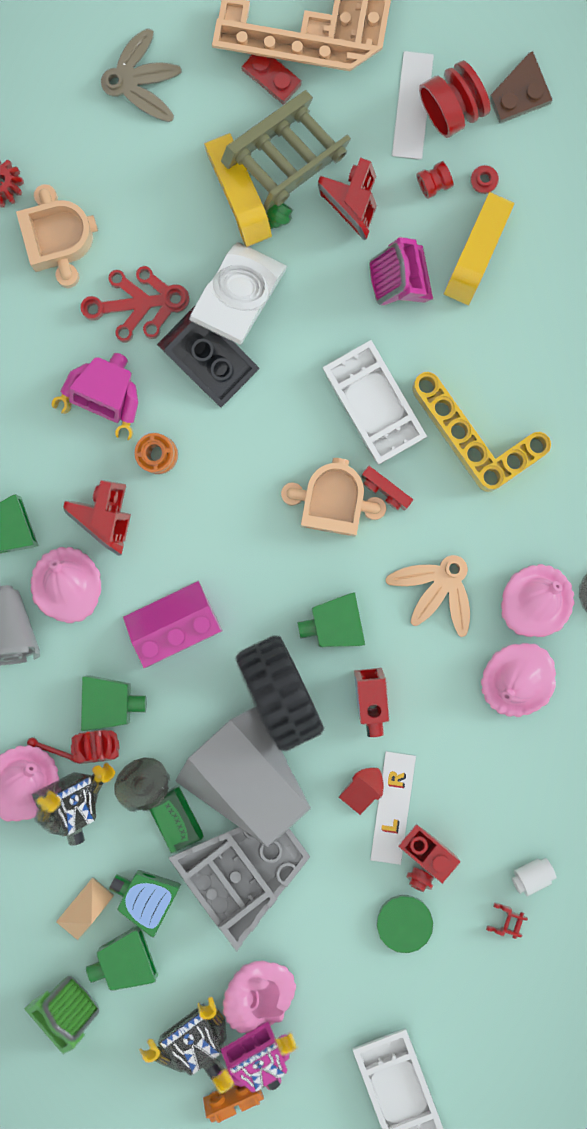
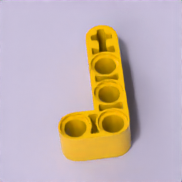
(240, 194)
(479, 248)

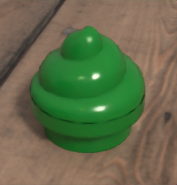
(279, 215)

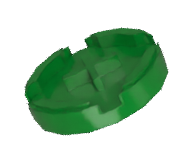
(404, 924)

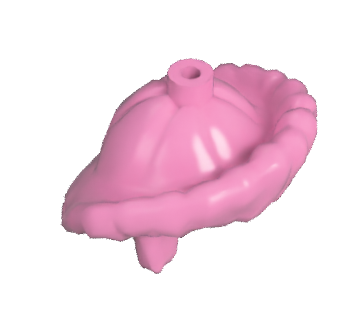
(66, 585)
(537, 601)
(519, 679)
(21, 774)
(258, 995)

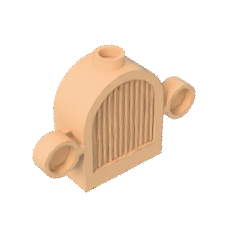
(56, 234)
(334, 499)

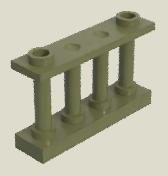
(279, 124)

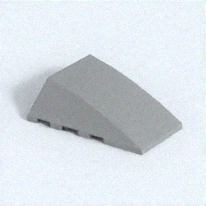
(246, 779)
(239, 877)

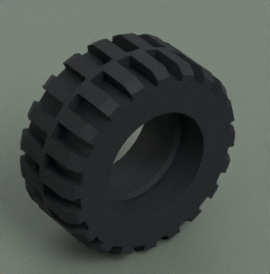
(279, 693)

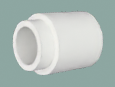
(533, 876)

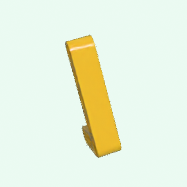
(472, 439)

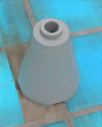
(16, 633)

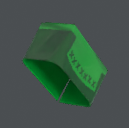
(176, 821)

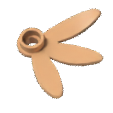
(444, 582)

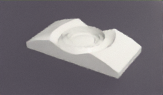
(238, 292)
(374, 402)
(397, 1083)

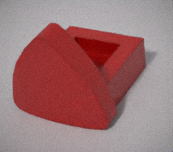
(363, 789)

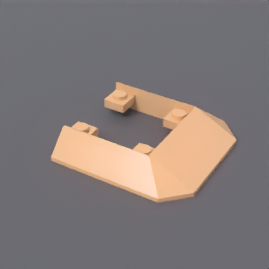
(325, 40)

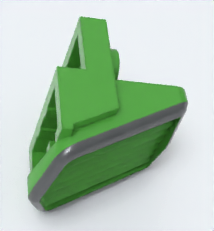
(64, 1013)

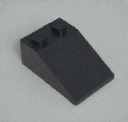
(208, 359)

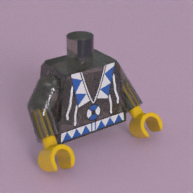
(71, 803)
(191, 1042)

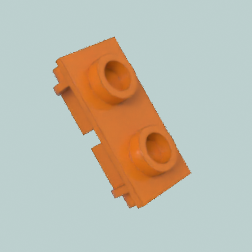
(221, 1105)

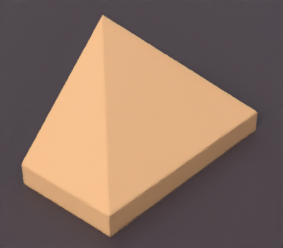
(85, 908)

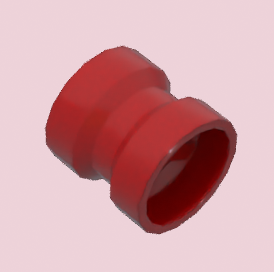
(435, 179)

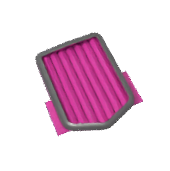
(400, 273)

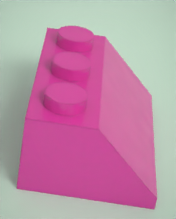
(171, 624)

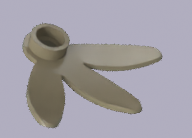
(145, 74)

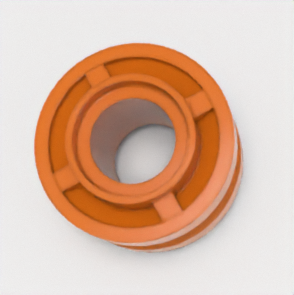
(147, 444)

